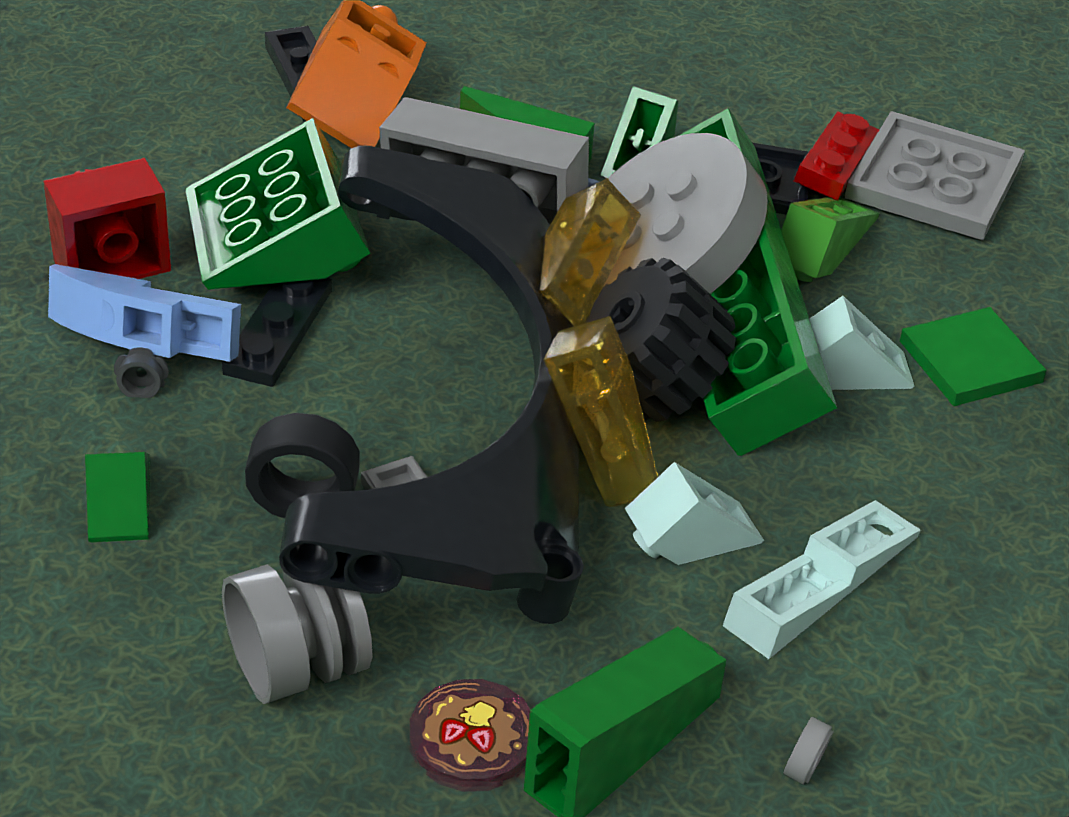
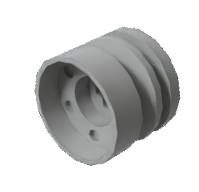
(293, 626)

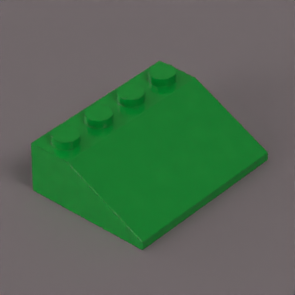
(275, 215)

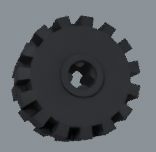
(669, 332)

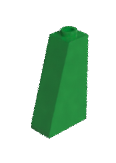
(617, 720)

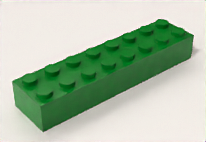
(776, 366)

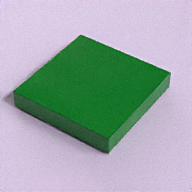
(972, 356)

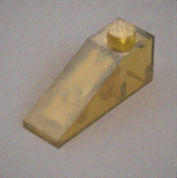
(584, 247)
(603, 408)

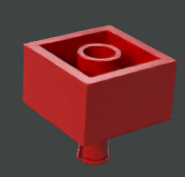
(110, 220)

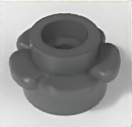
(129, 378)

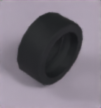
(305, 436)

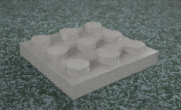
(935, 175)

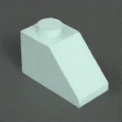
(857, 351)
(689, 518)

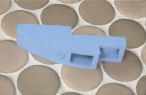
(135, 315)

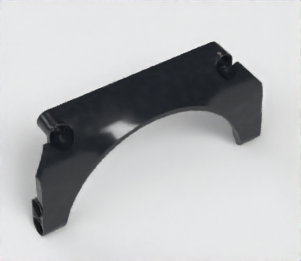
(515, 505)

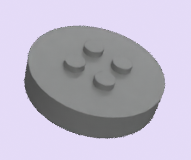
(695, 204)

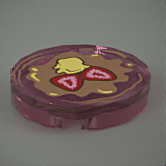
(470, 734)

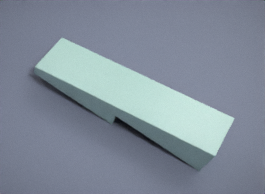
(833, 565)

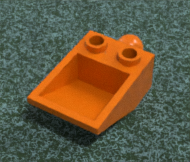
(357, 73)

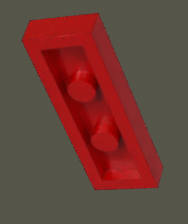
(836, 155)

